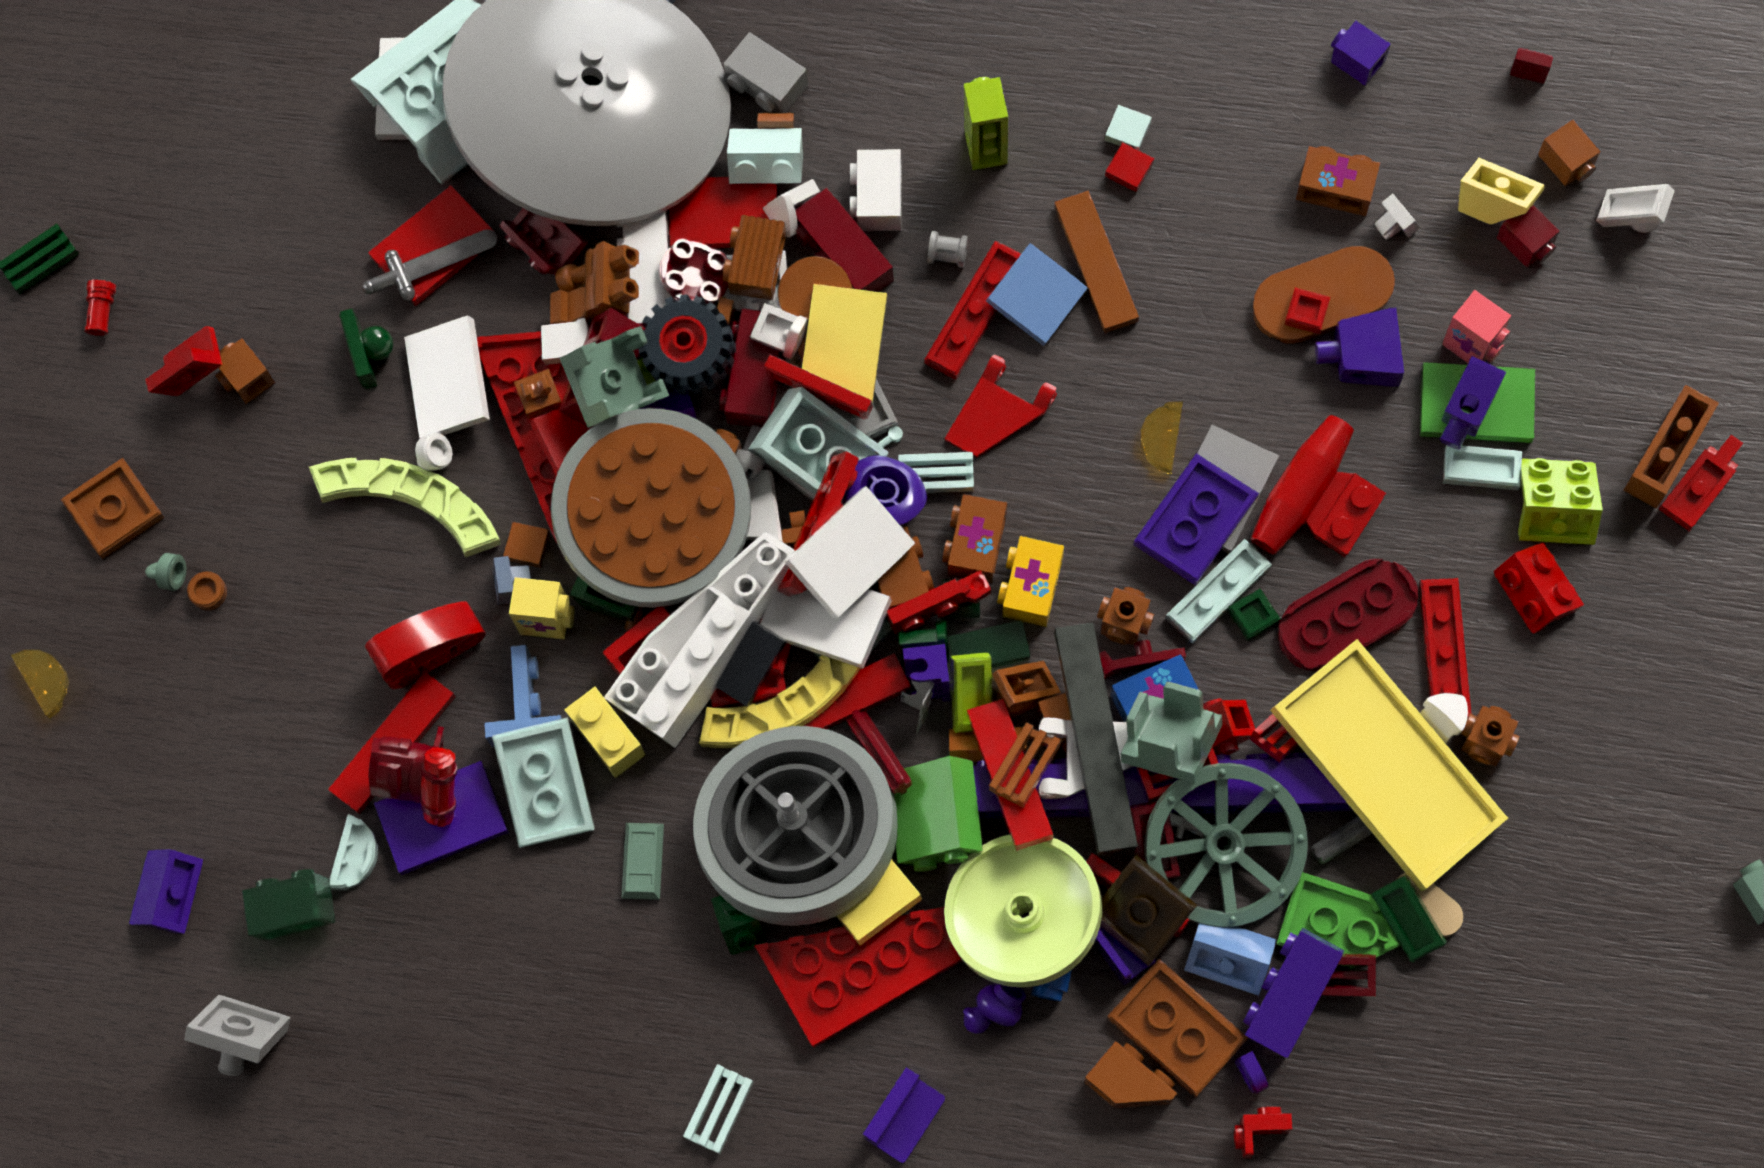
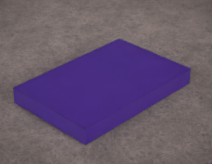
(1196, 519)
(418, 843)

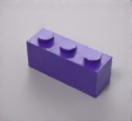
(1292, 991)

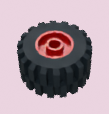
(687, 344)

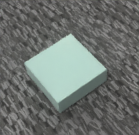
(1128, 127)

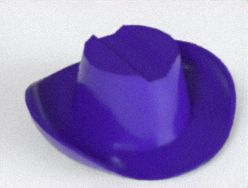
(892, 484)

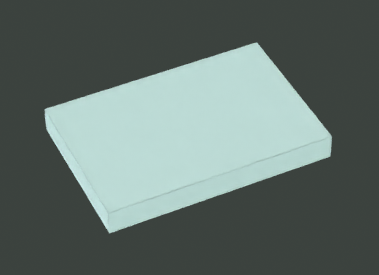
(543, 782)

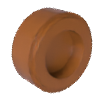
(207, 591)

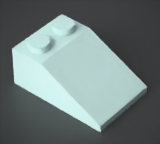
(805, 436)

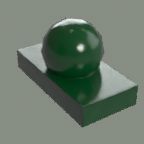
(365, 346)

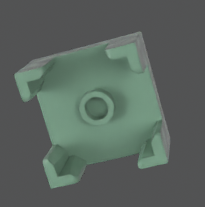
(609, 377)

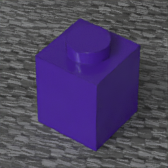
(1359, 52)

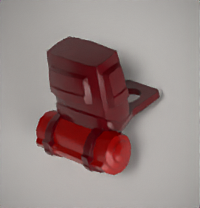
(416, 774)

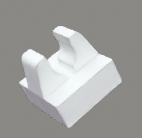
(1395, 219)

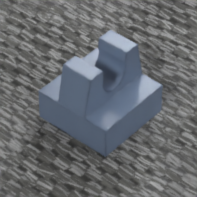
(504, 578)

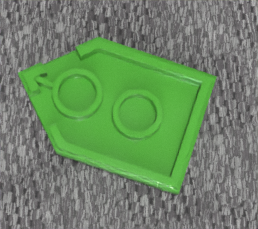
(1338, 916)

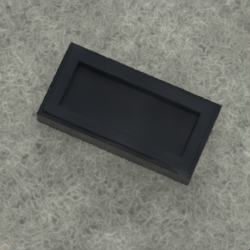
(751, 663)

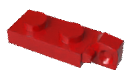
(1701, 484)
(939, 601)

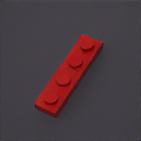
(836, 480)

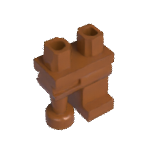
(605, 280)

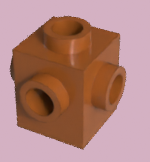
(1124, 628)
(1482, 745)

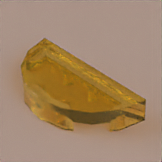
(1160, 435)
(44, 677)

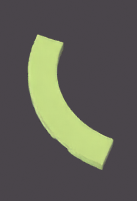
(413, 486)

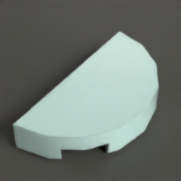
(355, 855)

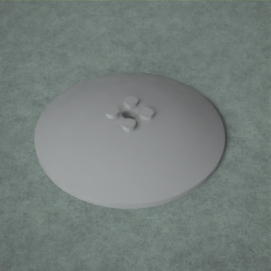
(576, 147)

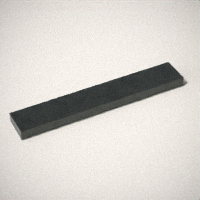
(1095, 739)

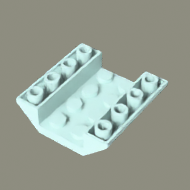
(410, 84)

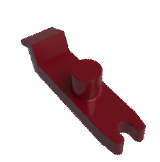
(1143, 660)

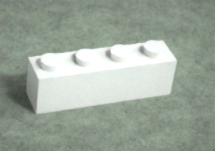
(651, 240)

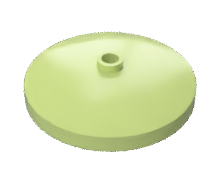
(1002, 885)

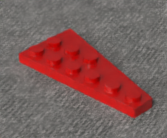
(509, 360)

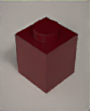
(1529, 236)

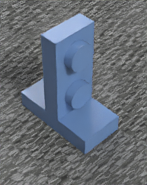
(526, 702)

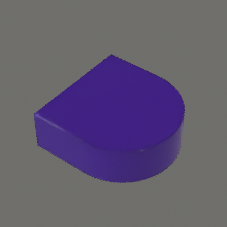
(1252, 1073)

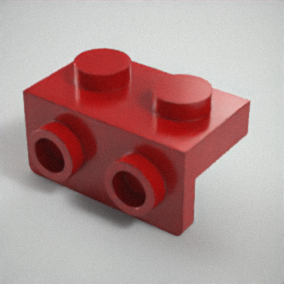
(1537, 587)

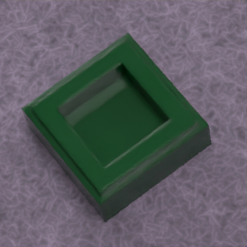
(1254, 614)

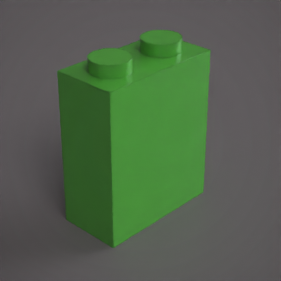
(938, 815)

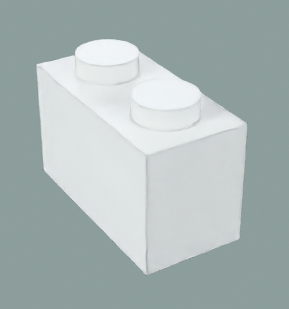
(878, 190)

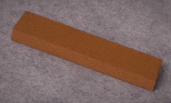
(1096, 261)

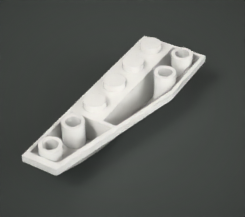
(689, 651)

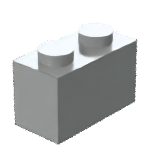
(765, 74)

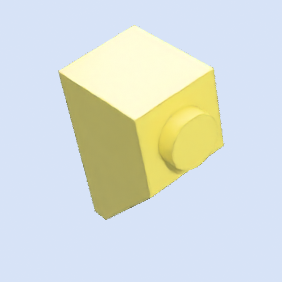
(1496, 193)

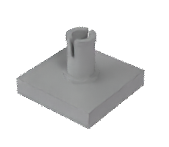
(236, 1031)

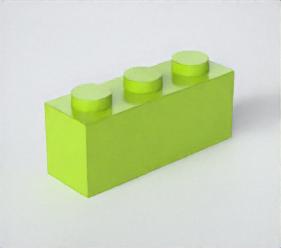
(986, 122)

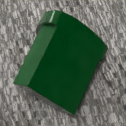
(925, 638)

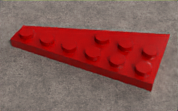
(838, 982)

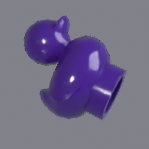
(997, 1004)

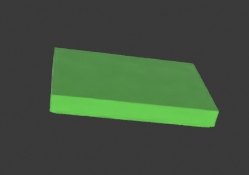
(1508, 417)

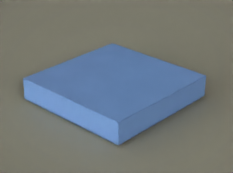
(1036, 294)

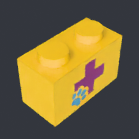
(1032, 580)

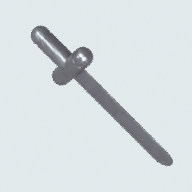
(403, 273)

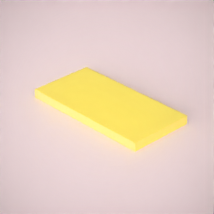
(1389, 765)

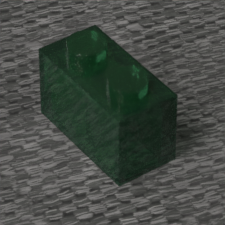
(288, 905)

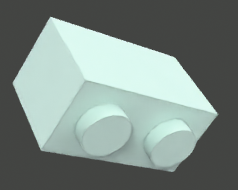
(765, 155)

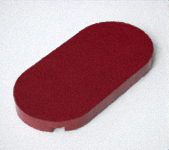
(1357, 604)

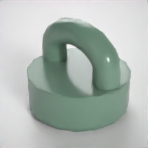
(168, 571)

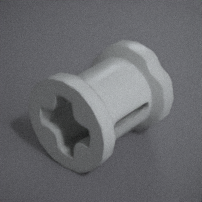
(947, 249)

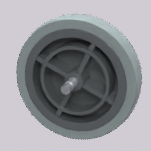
(795, 825)

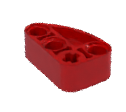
(424, 642)

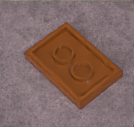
(1177, 1028)

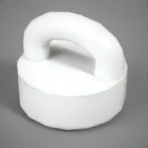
(433, 452)

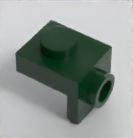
(738, 929)

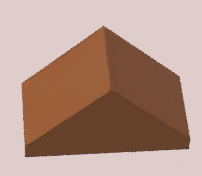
(1024, 686)

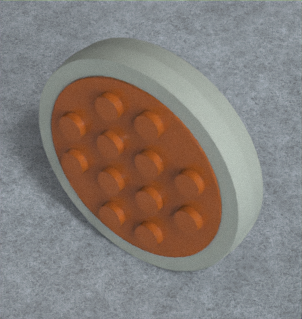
(650, 507)

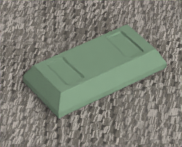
(642, 861)

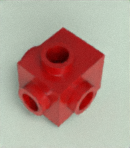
(1236, 724)

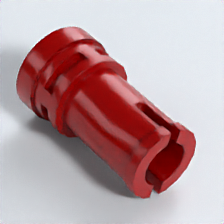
(100, 298)

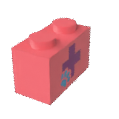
(1477, 329)

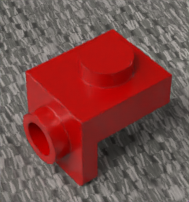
(1266, 1122)

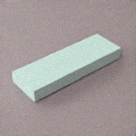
(1218, 591)

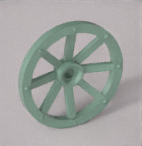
(1235, 845)

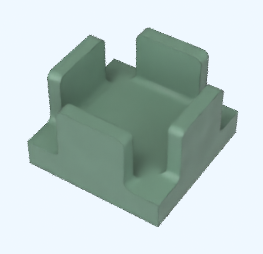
(1171, 732)

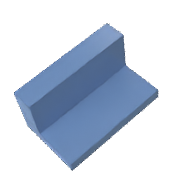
(1231, 956)

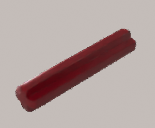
(877, 747)

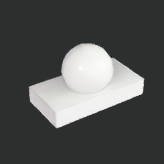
(1636, 206)

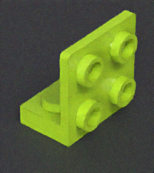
(1559, 501)

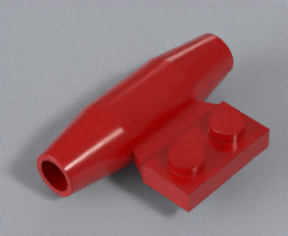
(1314, 493)

